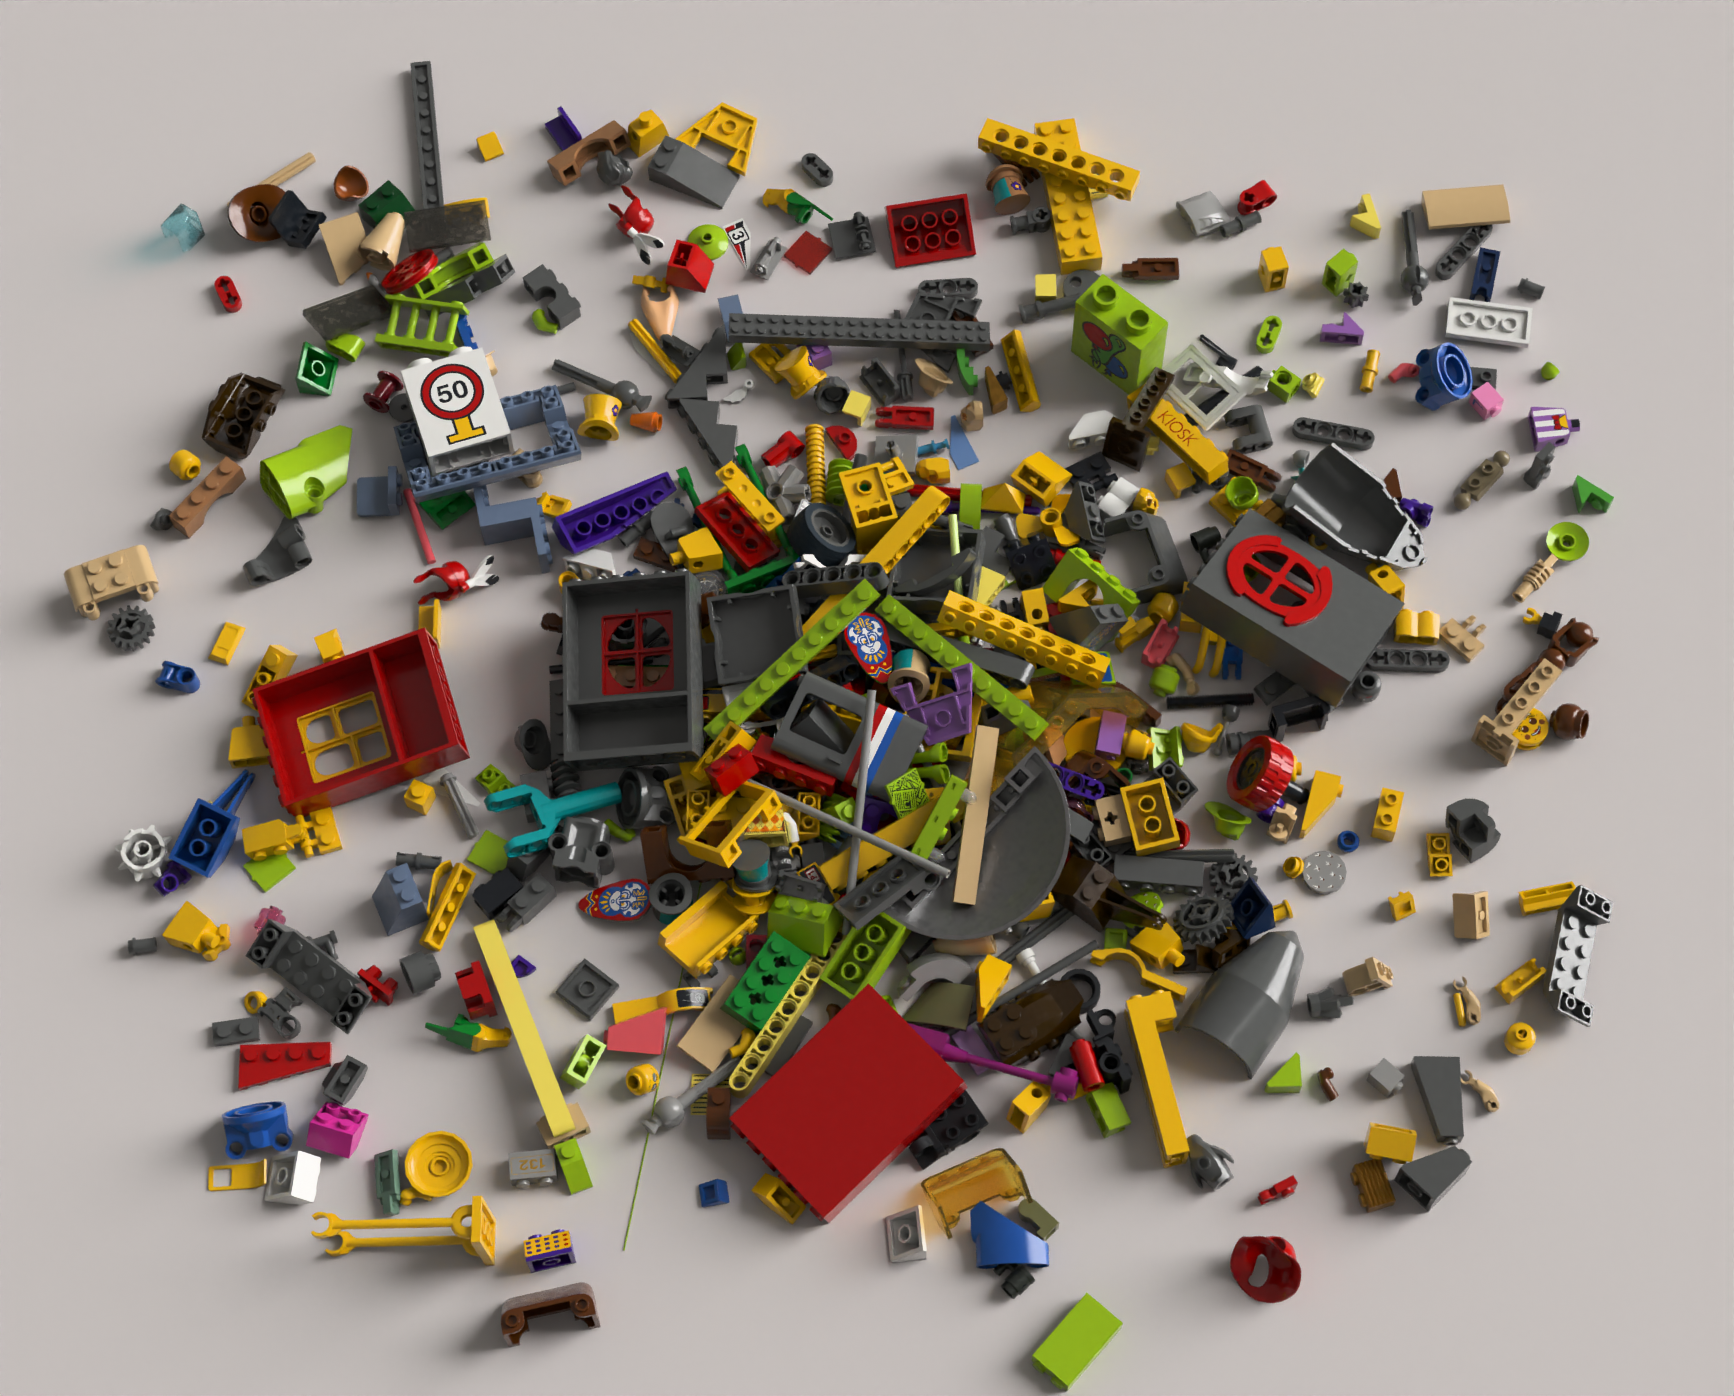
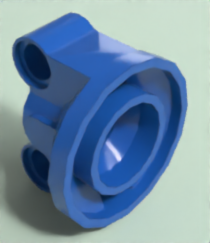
(1442, 376)
(256, 1127)

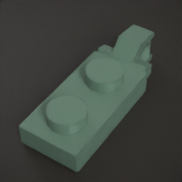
(388, 1181)

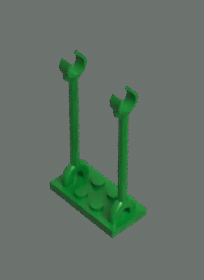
(757, 577)

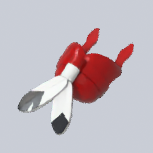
(636, 225)
(458, 579)

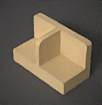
(1471, 915)

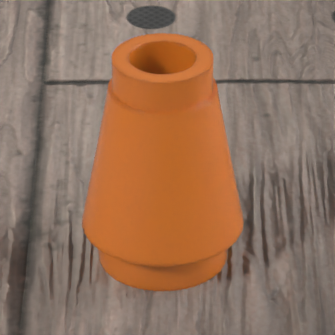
(648, 421)

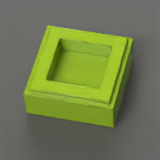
(1115, 938)

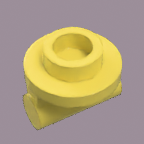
(1312, 384)
(1153, 445)

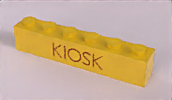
(1185, 440)

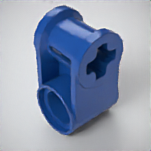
(174, 677)

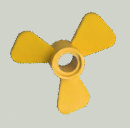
(1049, 522)

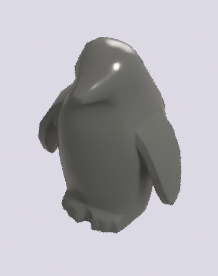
(1208, 1163)

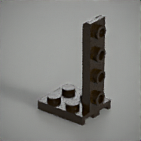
(1125, 438)

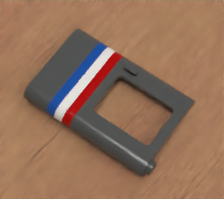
(892, 739)

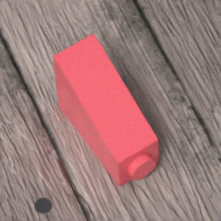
(639, 1033)

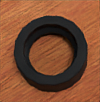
(1082, 974)

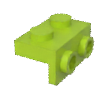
(1166, 745)

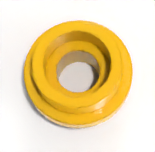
(1293, 867)

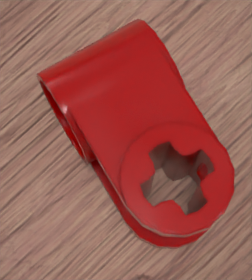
(1256, 198)

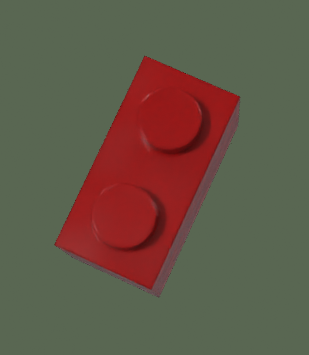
(731, 770)

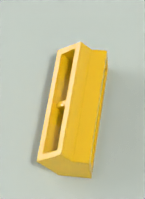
(1544, 898)

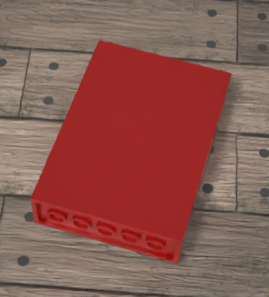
(847, 1104)

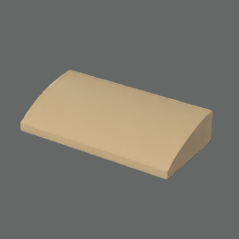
(1465, 207)

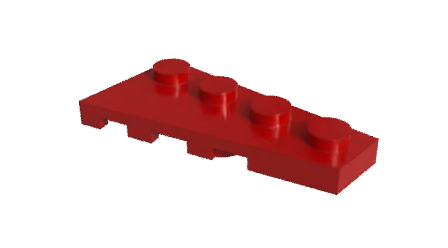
(274, 1061)

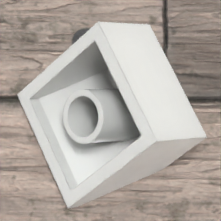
(293, 1178)

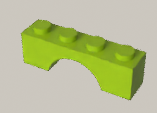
(452, 269)

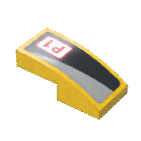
(814, 873)

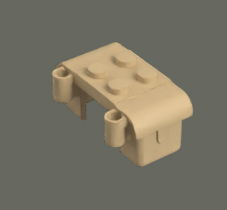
(111, 577)

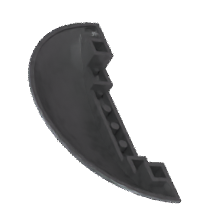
(1019, 862)

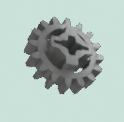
(124, 636)
(1225, 872)

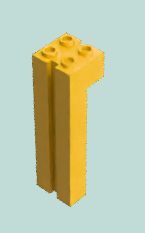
(1144, 1020)

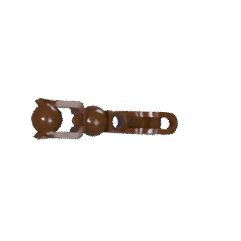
(1578, 636)

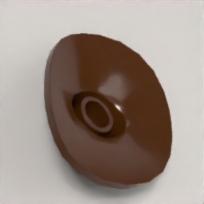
(251, 210)

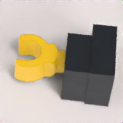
(1547, 624)

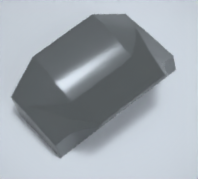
(344, 1080)

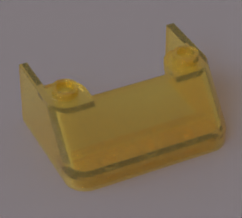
(973, 1181)

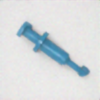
(932, 447)

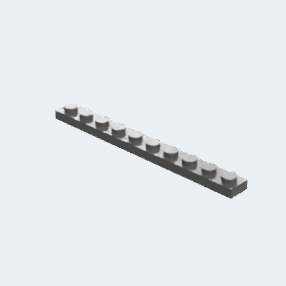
(427, 135)

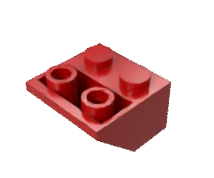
(689, 267)

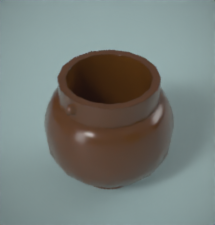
(1569, 722)

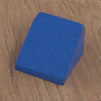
(714, 1193)

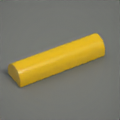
(1020, 372)
(447, 907)

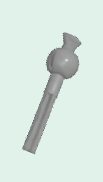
(670, 1110)

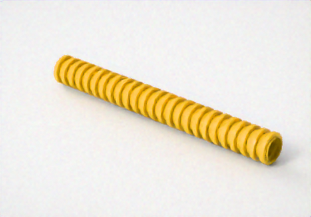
(815, 462)

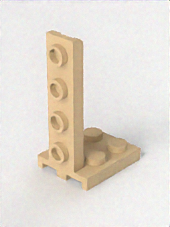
(1496, 735)

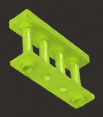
(428, 344)

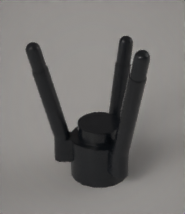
(1224, 359)

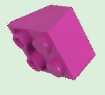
(336, 1129)

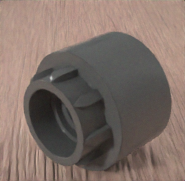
(420, 971)

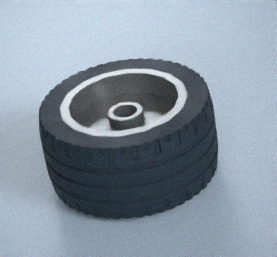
(823, 533)

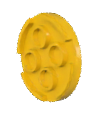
(1083, 737)

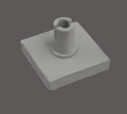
(898, 445)

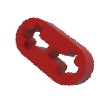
(232, 292)

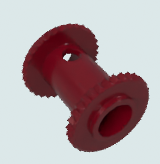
(383, 391)

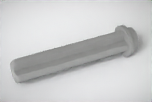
(448, 781)

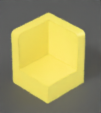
(1045, 287)
(857, 406)

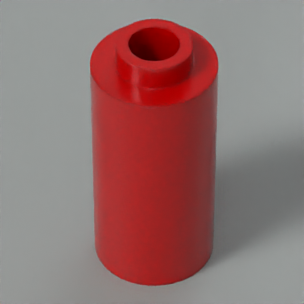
(1086, 1065)

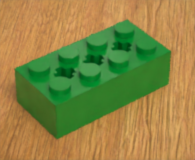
(750, 984)

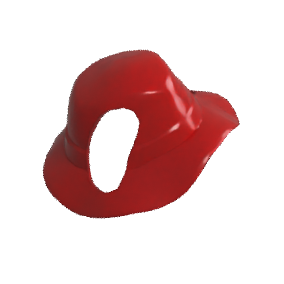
(1283, 1273)

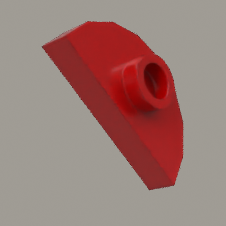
(844, 440)

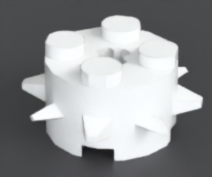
(137, 844)

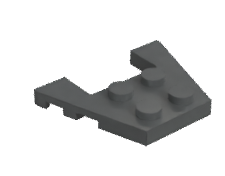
(941, 308)

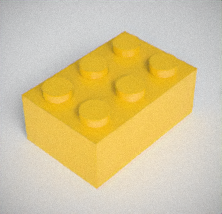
(1150, 817)

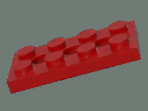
(738, 520)

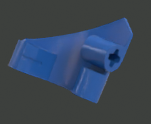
(1003, 1241)

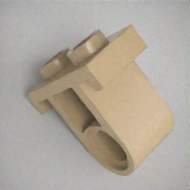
(1367, 977)

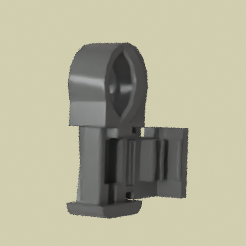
(280, 1009)

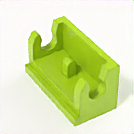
(1108, 1110)

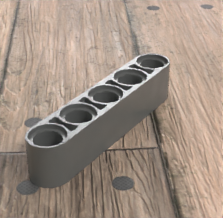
(835, 579)

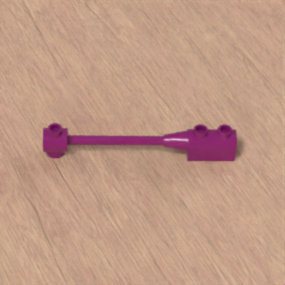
(1063, 1084)

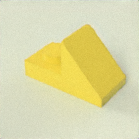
(1367, 219)

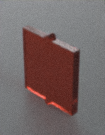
(808, 252)

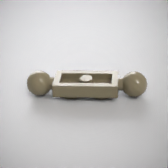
(1481, 480)

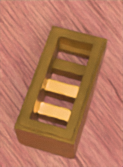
(997, 397)

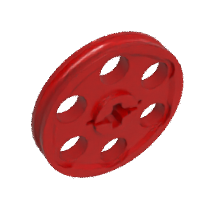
(409, 271)

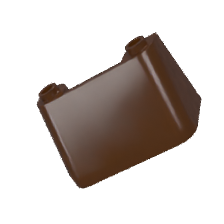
(520, 1309)

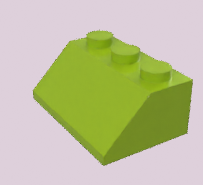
(804, 923)

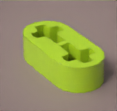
(1273, 336)

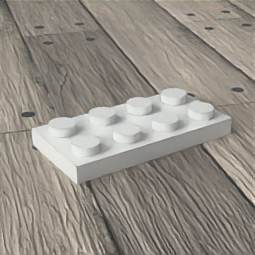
(1488, 322)

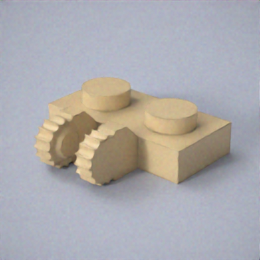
(1461, 640)

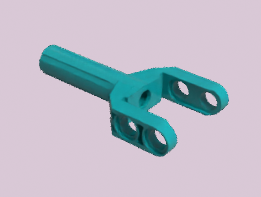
(548, 811)

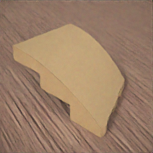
(342, 240)

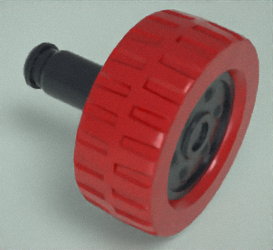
(1263, 775)

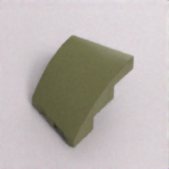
(943, 1006)

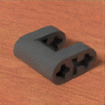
(1260, 435)

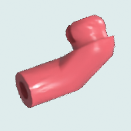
(1404, 370)

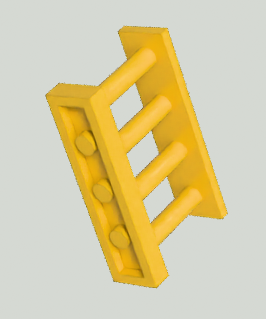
(751, 500)

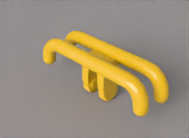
(1209, 638)

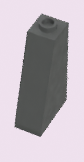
(1442, 1095)

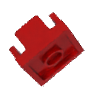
(476, 991)

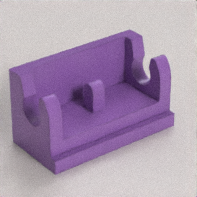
(1110, 735)

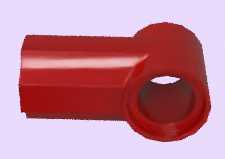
(787, 447)

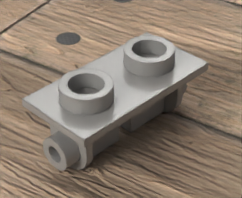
(769, 258)

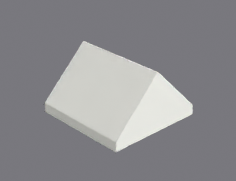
(906, 1235)

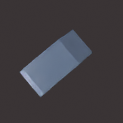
(728, 305)

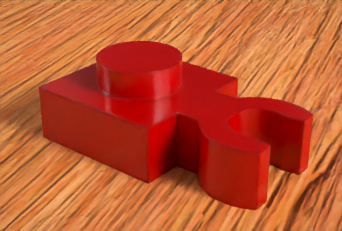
(1283, 1188)

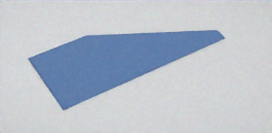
(960, 448)

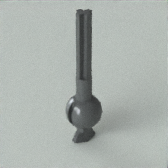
(1414, 277)
(623, 390)

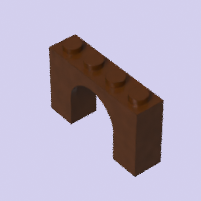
(660, 860)

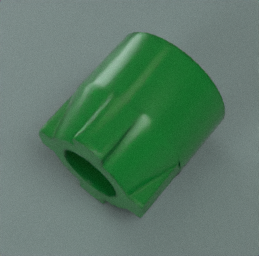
(1126, 773)

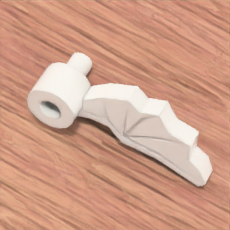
(738, 395)

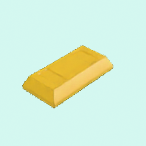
(226, 643)

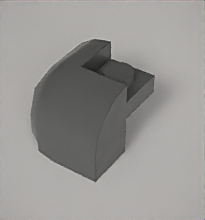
(1472, 828)

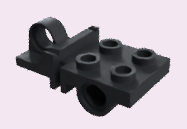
(1110, 1054)
(953, 1127)

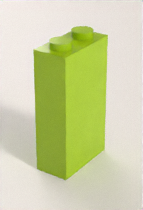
(1076, 1342)

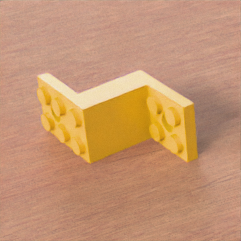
(871, 510)

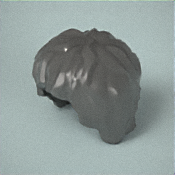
(613, 169)
(831, 394)

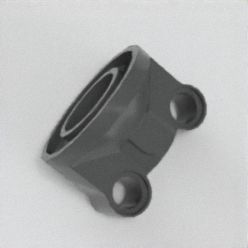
(644, 798)

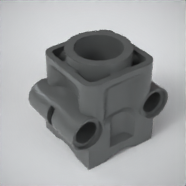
(582, 851)

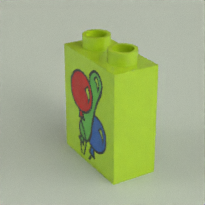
(1118, 334)

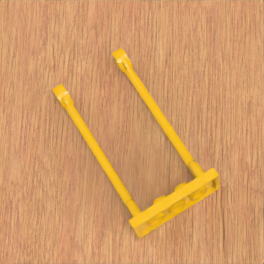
(475, 1239)

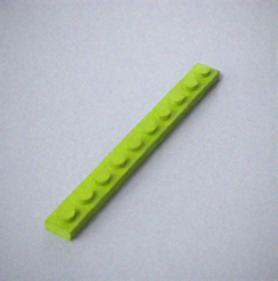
(950, 657)
(795, 658)

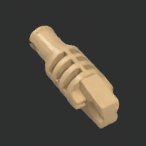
(1535, 578)

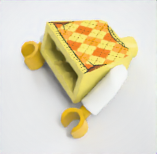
(776, 832)

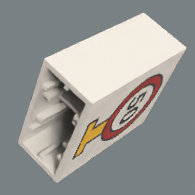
(457, 410)

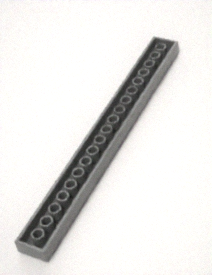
(859, 332)

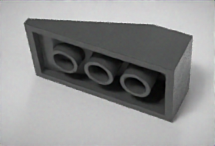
(691, 173)

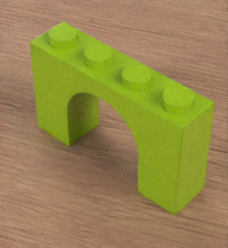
(1078, 566)

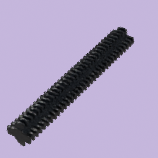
(1209, 700)

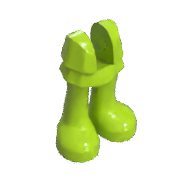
(937, 753)

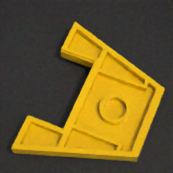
(727, 128)

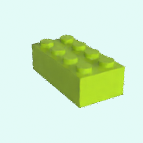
(865, 955)

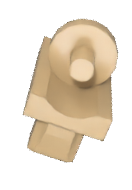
(1282, 823)

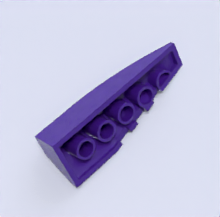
(611, 514)

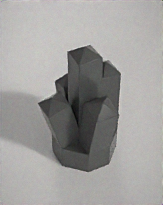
(1327, 1004)

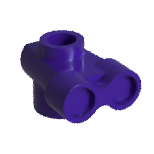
(1417, 511)
(175, 875)

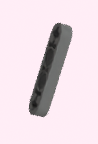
(1465, 250)
(1333, 429)
(1407, 664)

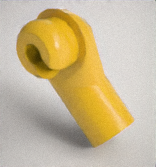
(746, 1041)
(411, 1193)

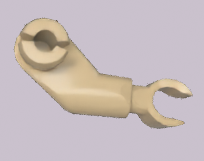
(1176, 659)
(1473, 1008)
(1486, 1092)

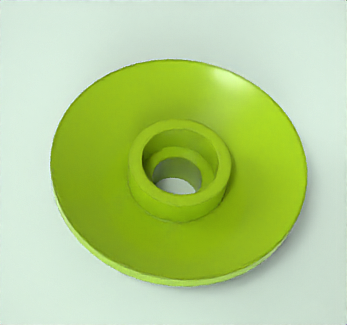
(715, 246)
(1567, 533)

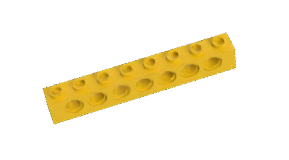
(1052, 151)
(1023, 639)

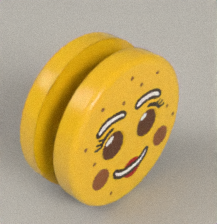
(1532, 730)

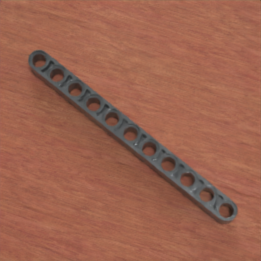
(1001, 667)

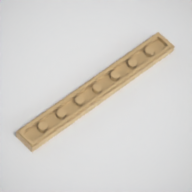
(975, 815)

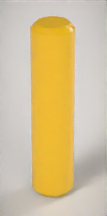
(1459, 1009)

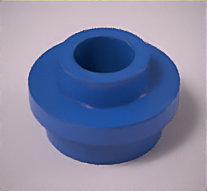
(1348, 835)

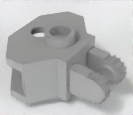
(783, 861)

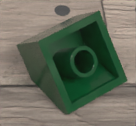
(383, 201)

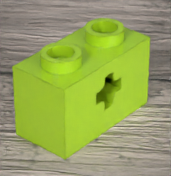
(1340, 272)
(582, 1061)

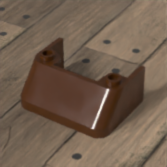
(1096, 768)

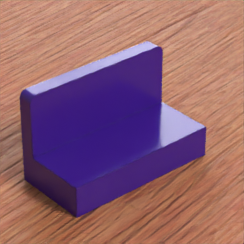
(563, 130)

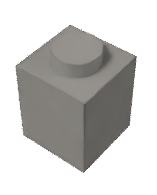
(1386, 1078)

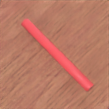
(419, 526)

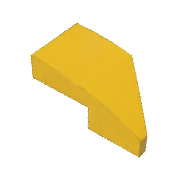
(553, 505)

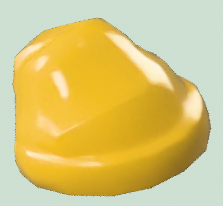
(1197, 738)

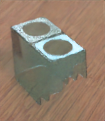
(185, 225)

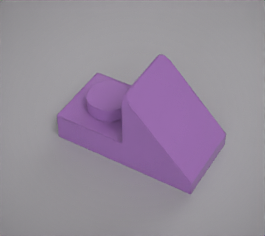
(1346, 334)

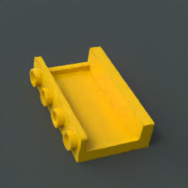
(706, 931)

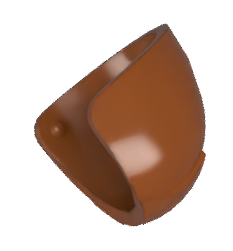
(350, 184)

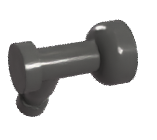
(327, 940)

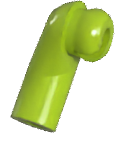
(541, 322)
(625, 835)

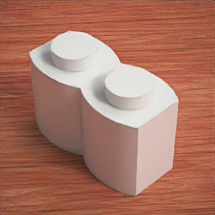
(1118, 499)

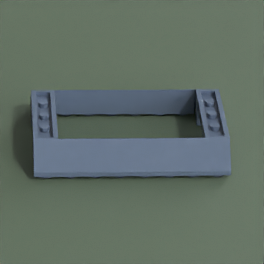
(520, 411)

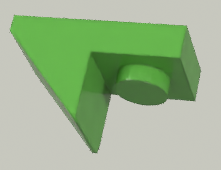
(1588, 492)

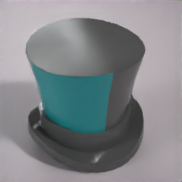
(753, 867)
(670, 897)

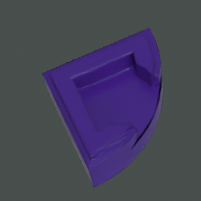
(522, 967)

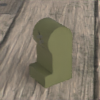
(1038, 1218)

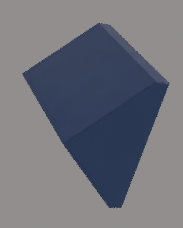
(1252, 910)

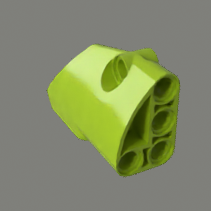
(308, 473)

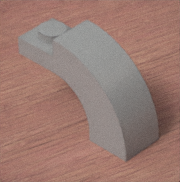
(932, 967)

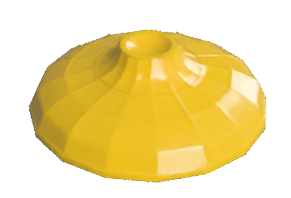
(438, 1164)

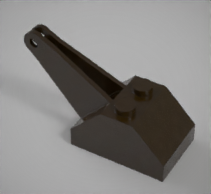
(1098, 897)

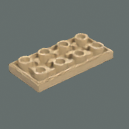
(713, 1030)

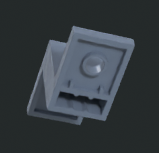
(513, 522)

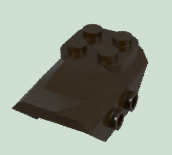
(240, 414)
(1033, 1022)

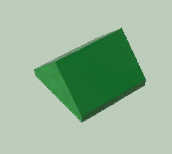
(316, 371)

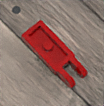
(906, 417)

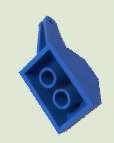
(211, 829)

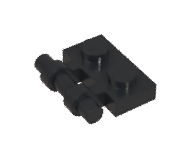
(1090, 469)

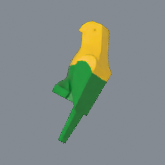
(792, 204)
(473, 1035)

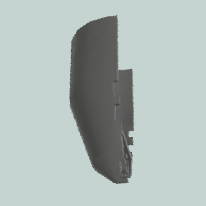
(1353, 512)
(1250, 998)

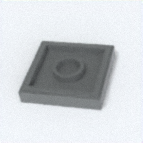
(587, 989)

